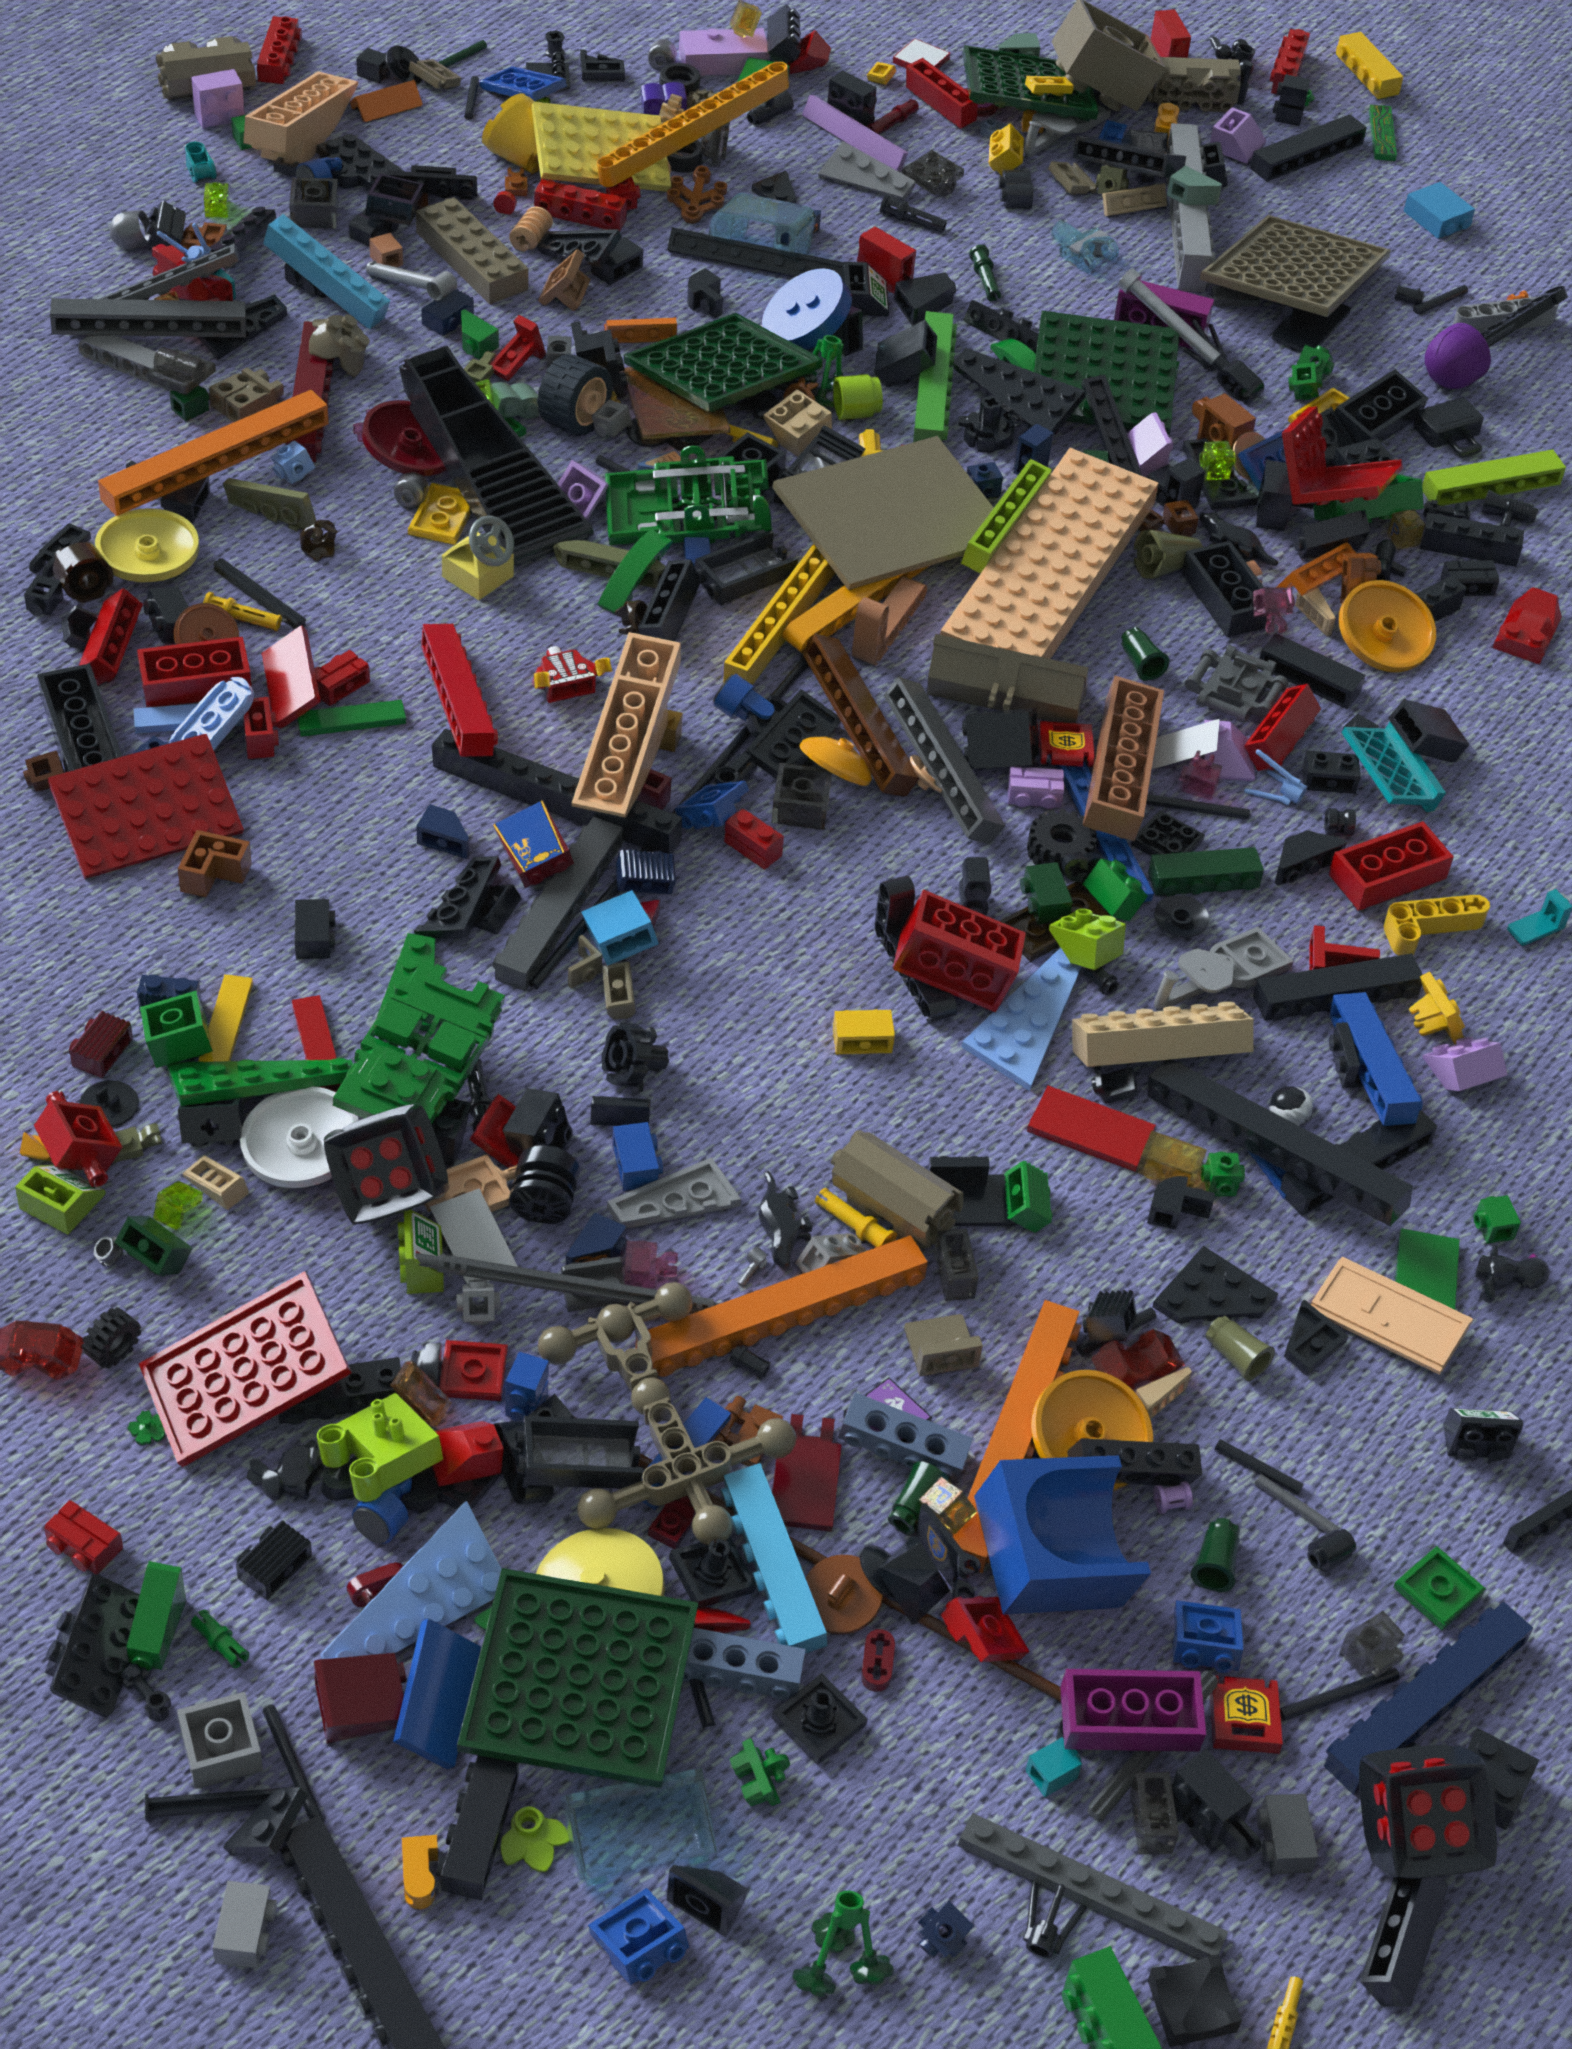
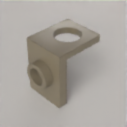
(586, 969)

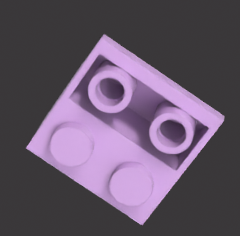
(1238, 135)
(1150, 444)
(1467, 1063)

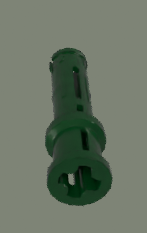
(983, 266)

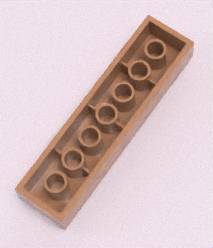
(1124, 758)

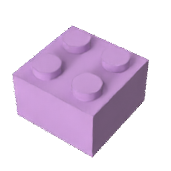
(217, 98)

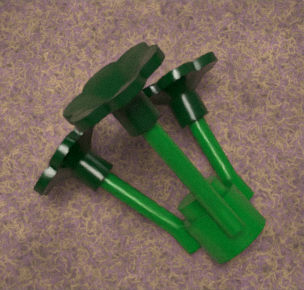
(830, 348)
(833, 1934)

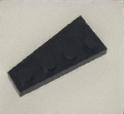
(594, 244)
(463, 902)

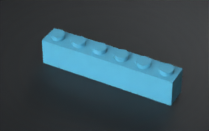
(326, 271)
(774, 1559)

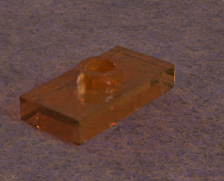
(421, 1393)

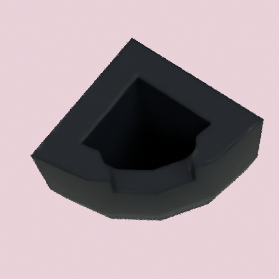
(429, 1361)

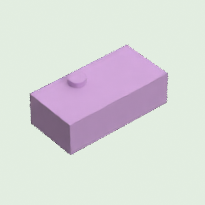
(721, 50)

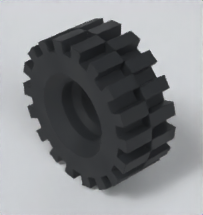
(1059, 826)

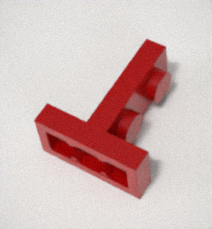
(519, 349)
(1328, 954)

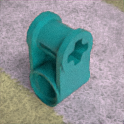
(199, 162)

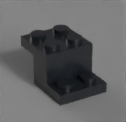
(601, 350)

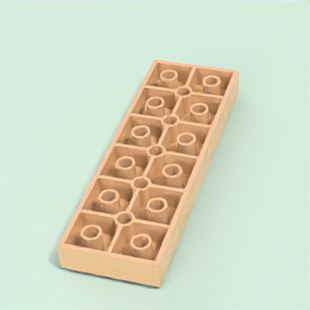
(1054, 557)

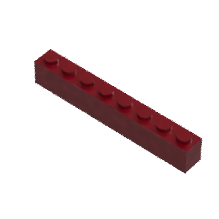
(315, 375)

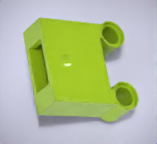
(387, 1441)

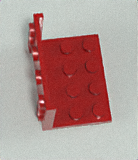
(1315, 482)

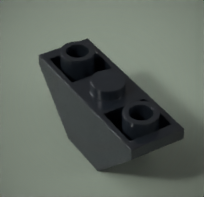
(1306, 854)

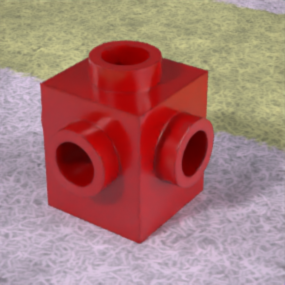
(628, 190)

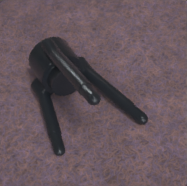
(1203, 362)
(1043, 1937)

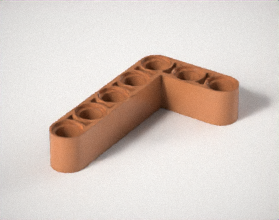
(879, 623)

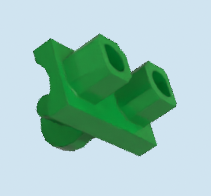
(750, 1761)

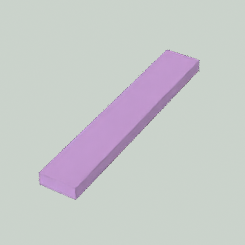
(854, 133)

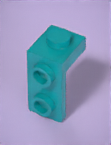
(1549, 920)

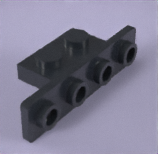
(1002, 324)

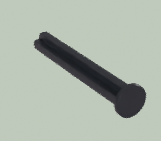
(204, 1803)

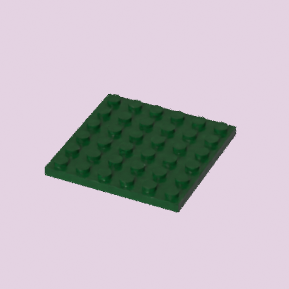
(1001, 77)
(1132, 356)
(723, 362)
(579, 1678)

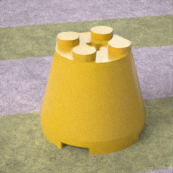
(513, 134)

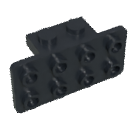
(440, 181)
(1307, 328)
(982, 1192)
(92, 1646)

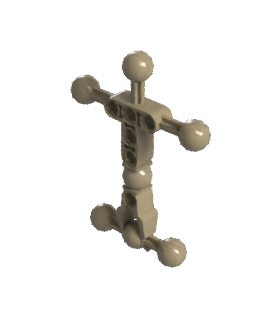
(653, 1400)

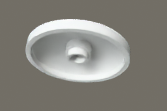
(286, 1136)

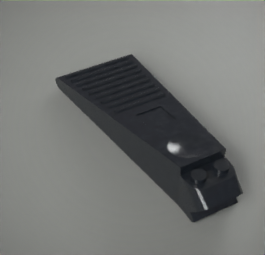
(489, 458)

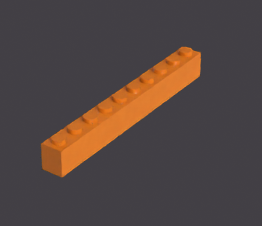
(213, 452)
(786, 1305)
(1012, 1435)

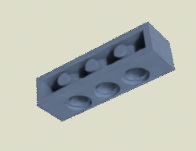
(897, 1424)
(752, 1656)

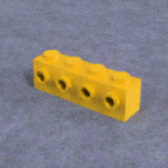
(1369, 65)

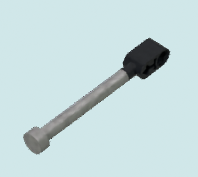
(1233, 376)

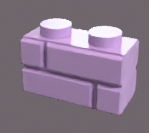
(1035, 787)

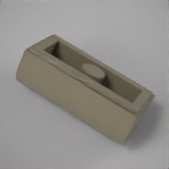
(619, 990)

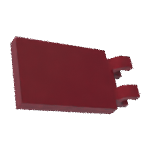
(808, 1478)

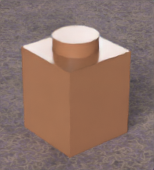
(386, 250)

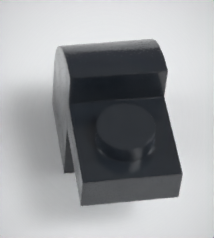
(705, 293)
(1175, 1197)

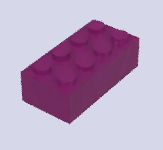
(1184, 304)
(1132, 1710)

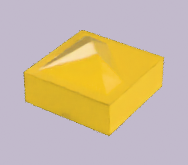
(881, 73)

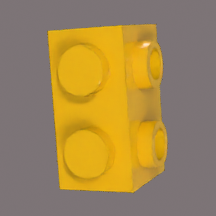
(1006, 149)

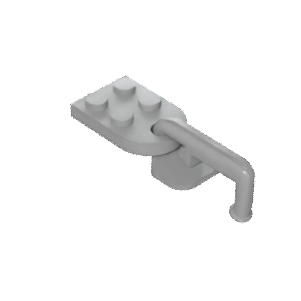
(1057, 127)
(1228, 964)

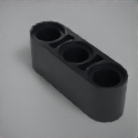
(521, 1495)

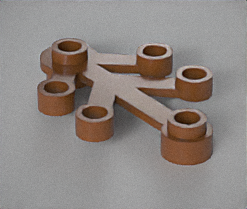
(692, 212)

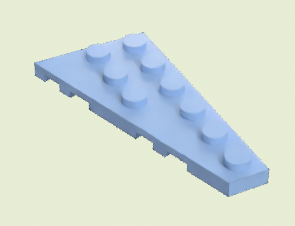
(1025, 1023)
(440, 1583)

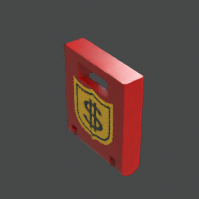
(1066, 743)
(1248, 1705)

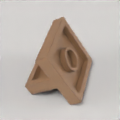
(566, 283)

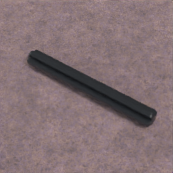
(259, 593)

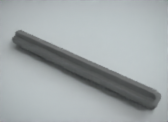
(1137, 1762)

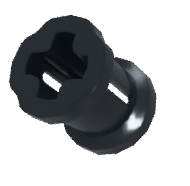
(554, 42)

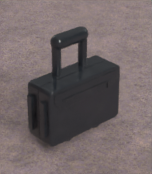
(1450, 423)

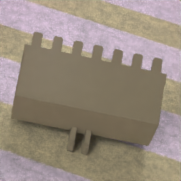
(1006, 679)

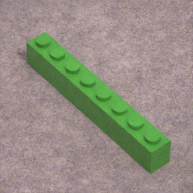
(936, 381)

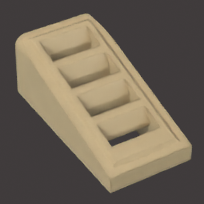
(1316, 610)
(227, 1194)
(1163, 1391)

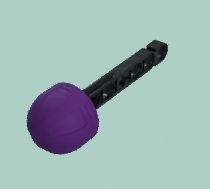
(1462, 352)

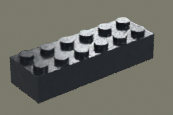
(77, 717)

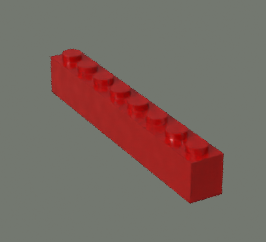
(458, 690)

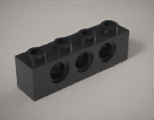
(1146, 1461)

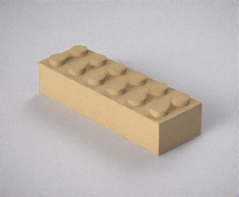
(1162, 1034)

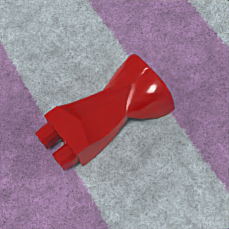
(200, 289)

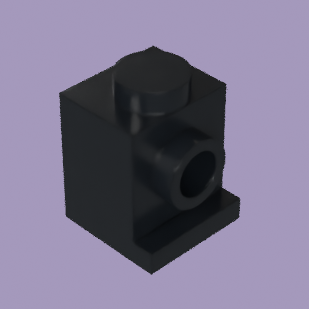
(40, 601)

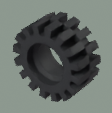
(111, 1337)

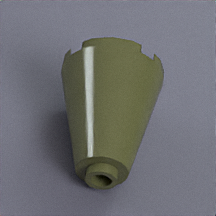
(1161, 552)

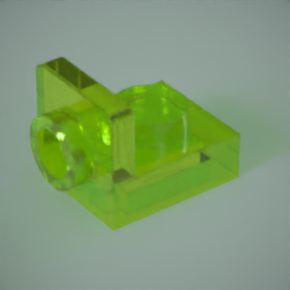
(174, 1202)

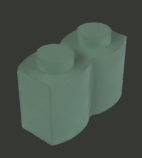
(515, 400)

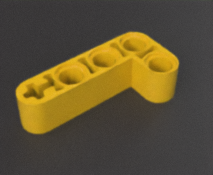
(1411, 919)

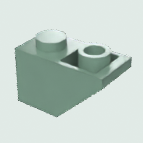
(1022, 43)
(1193, 188)

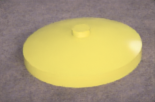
(148, 544)
(606, 1559)

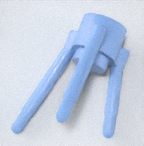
(193, 252)
(1291, 789)

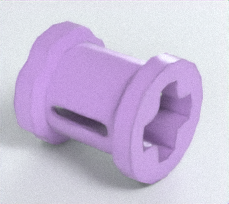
(1173, 1497)

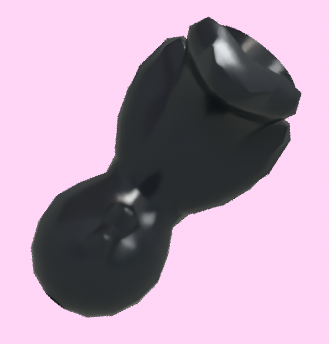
(1502, 1271)

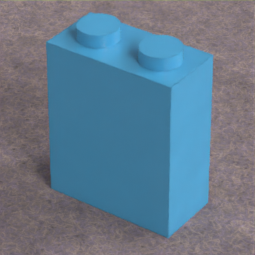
(1439, 210)
(620, 927)

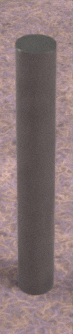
(1295, 1504)

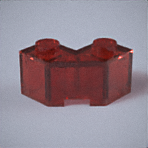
(41, 1345)
(1146, 1359)

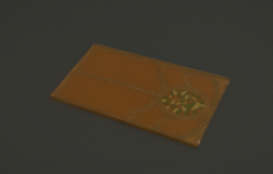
(667, 414)

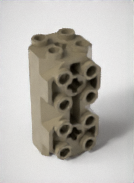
(185, 60)
(1198, 82)
(894, 1187)

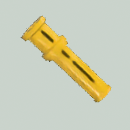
(245, 613)
(865, 1227)

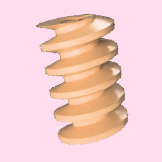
(530, 229)

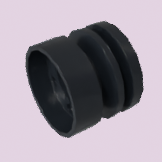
(544, 1184)

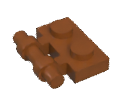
(210, 231)
(751, 1424)

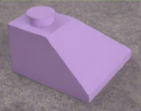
(582, 487)
(1232, 753)

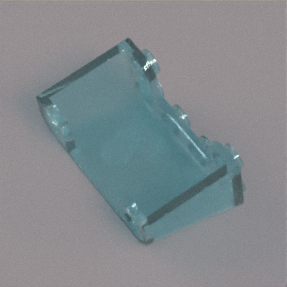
(789, 217)

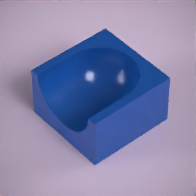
(1055, 1535)

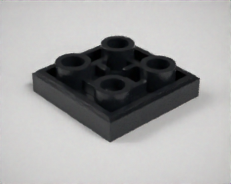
(1167, 836)

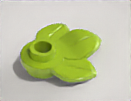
(533, 1844)

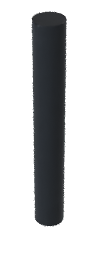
(471, 99)
(1441, 299)
(1142, 1318)
(1259, 1466)
(702, 1703)

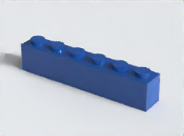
(1380, 1066)

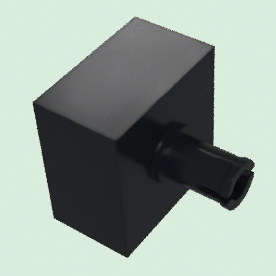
(1275, 497)

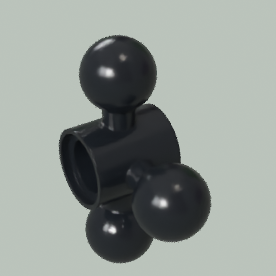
(1240, 51)

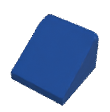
(695, 547)

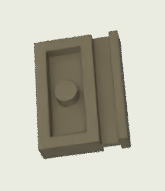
(435, 74)
(1072, 178)

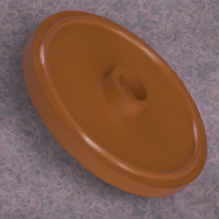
(204, 623)
(843, 1594)

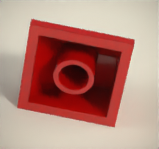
(813, 53)
(468, 1453)

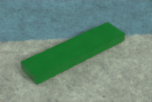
(352, 718)

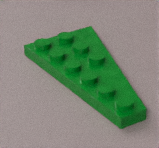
(245, 1078)

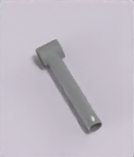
(436, 287)

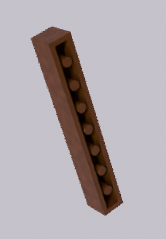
(860, 715)

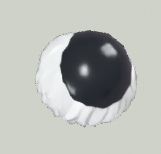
(1292, 1104)

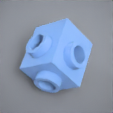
(292, 462)

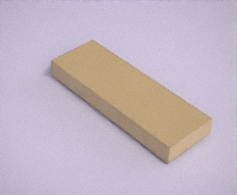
(1134, 199)

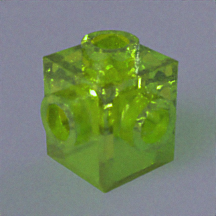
(1217, 460)

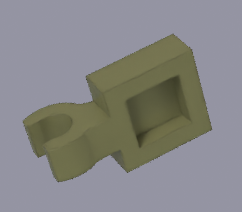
(480, 369)
(134, 1142)

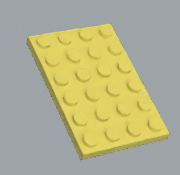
(576, 137)

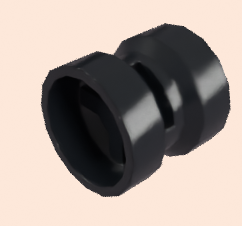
(1340, 821)

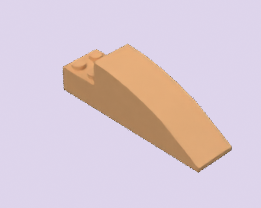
(299, 118)
(629, 726)

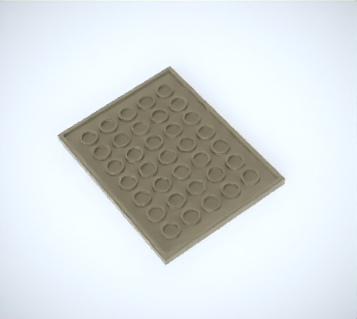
(1296, 265)
(887, 510)

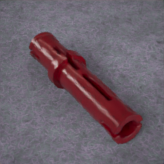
(898, 114)

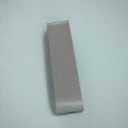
(1486, 314)
(119, 355)

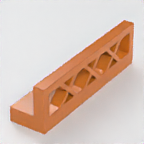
(1317, 571)

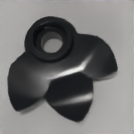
(760, 403)

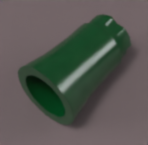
(1144, 654)
(907, 1506)
(1217, 1557)

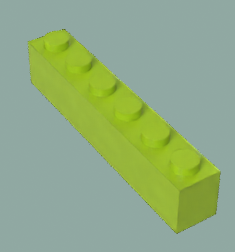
(1499, 475)
(1005, 515)

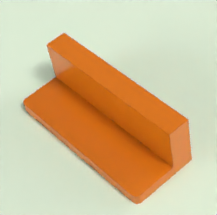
(387, 101)
(642, 329)

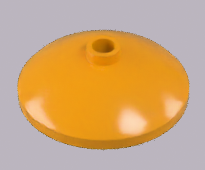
(837, 758)

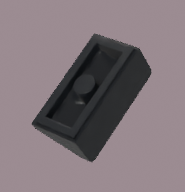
(497, 908)

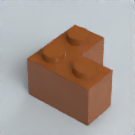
(211, 858)

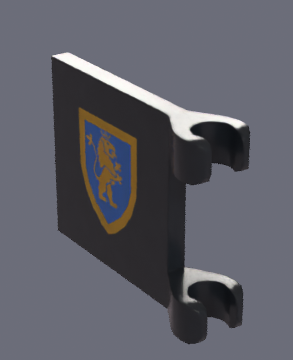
(945, 1552)

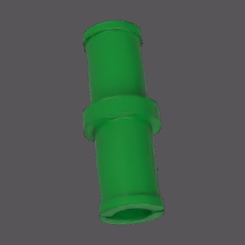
(219, 1638)

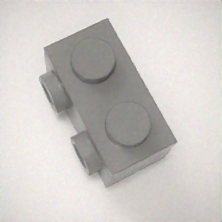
(243, 1924)

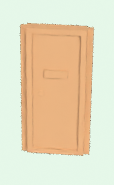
(1391, 1315)

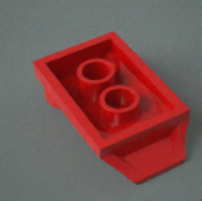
(1530, 625)

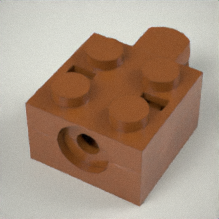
(1222, 419)

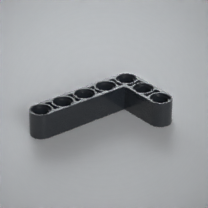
(894, 906)

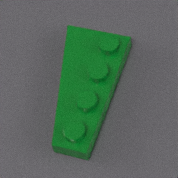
(414, 949)

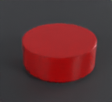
(505, 202)

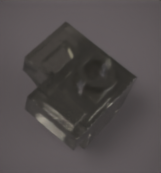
(1373, 1645)

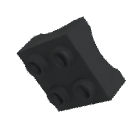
(1194, 2001)

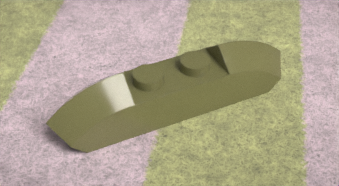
(600, 560)

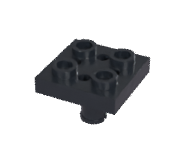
(710, 1566)
(820, 1699)

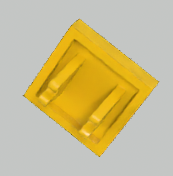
(1436, 1010)

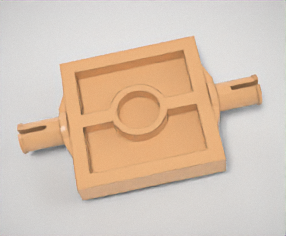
(478, 1174)

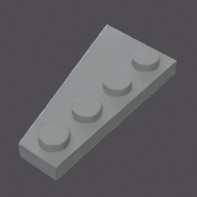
(865, 172)
(679, 1195)

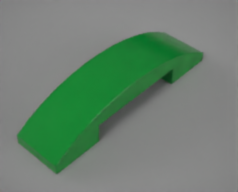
(1015, 352)
(633, 569)

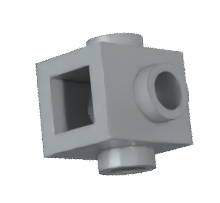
(478, 1313)

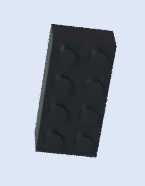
(1381, 408)
(1224, 587)

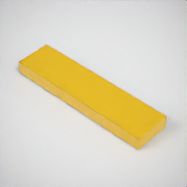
(228, 1017)

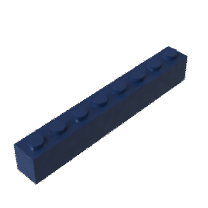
(1431, 1692)

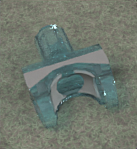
(1082, 246)

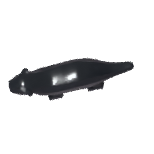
(1243, 539)
(779, 1221)

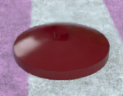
(398, 440)

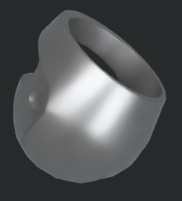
(126, 229)

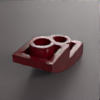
(673, 1522)

